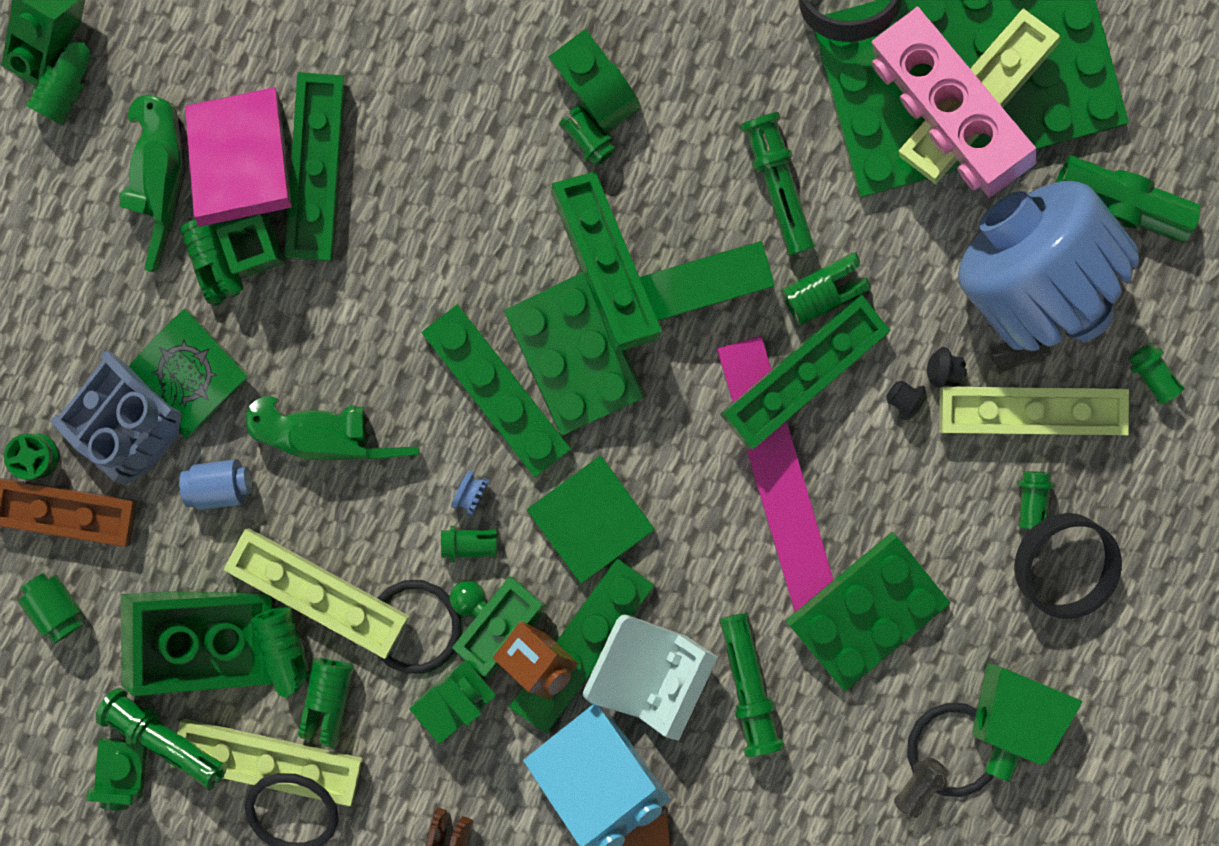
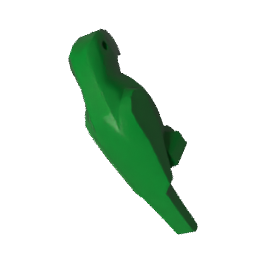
(155, 170)
(316, 432)

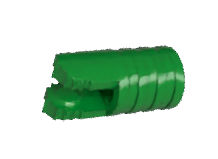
(61, 84)
(210, 262)
(817, 293)
(281, 649)
(327, 694)

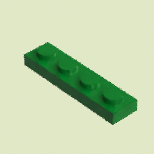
(315, 166)
(605, 262)
(805, 372)
(496, 390)
(584, 638)

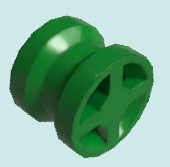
(21, 458)

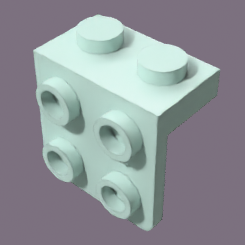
(650, 675)

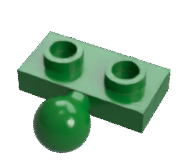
(492, 620)

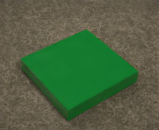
(590, 519)

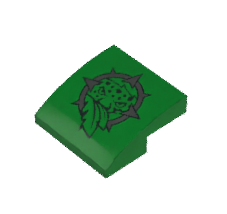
(189, 370)

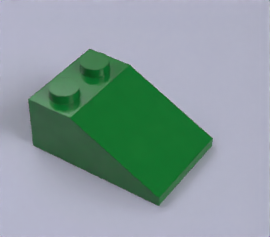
(191, 641)

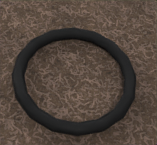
(456, 627)
(916, 731)
(299, 780)

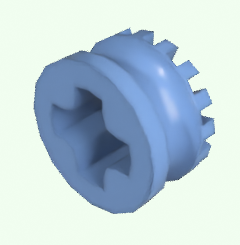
(468, 492)

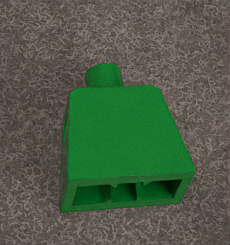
(1020, 719)

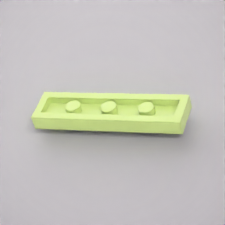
(1002, 71)
(1034, 410)
(316, 593)
(257, 756)

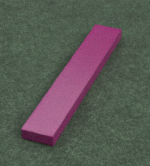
(780, 483)

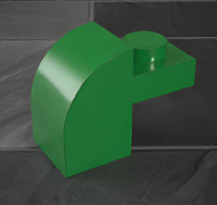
(452, 701)

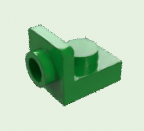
(118, 774)

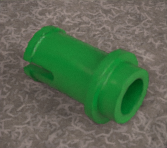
(588, 137)
(1155, 373)
(1034, 497)
(468, 543)

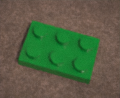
(573, 355)
(868, 611)

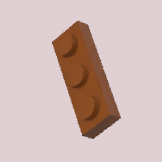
(66, 512)

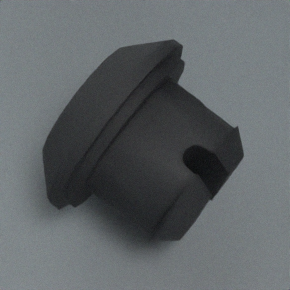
(945, 368)
(906, 399)

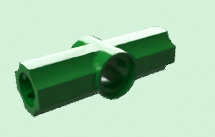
(1135, 199)

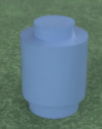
(215, 485)

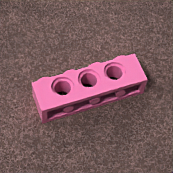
(916, 42)

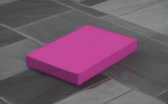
(237, 157)

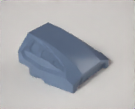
(118, 421)

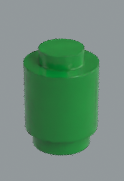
(50, 607)

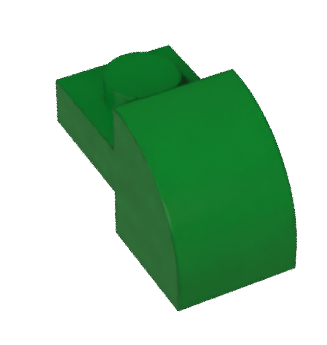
(595, 82)

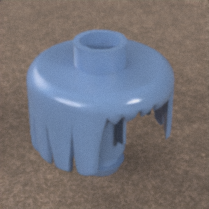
(1048, 262)

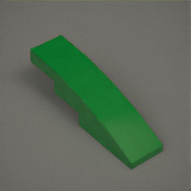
(708, 281)

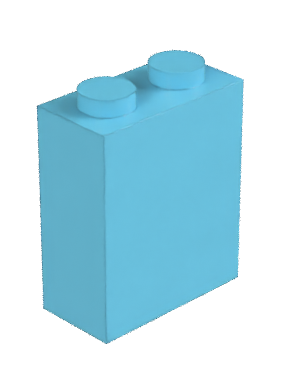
(597, 780)

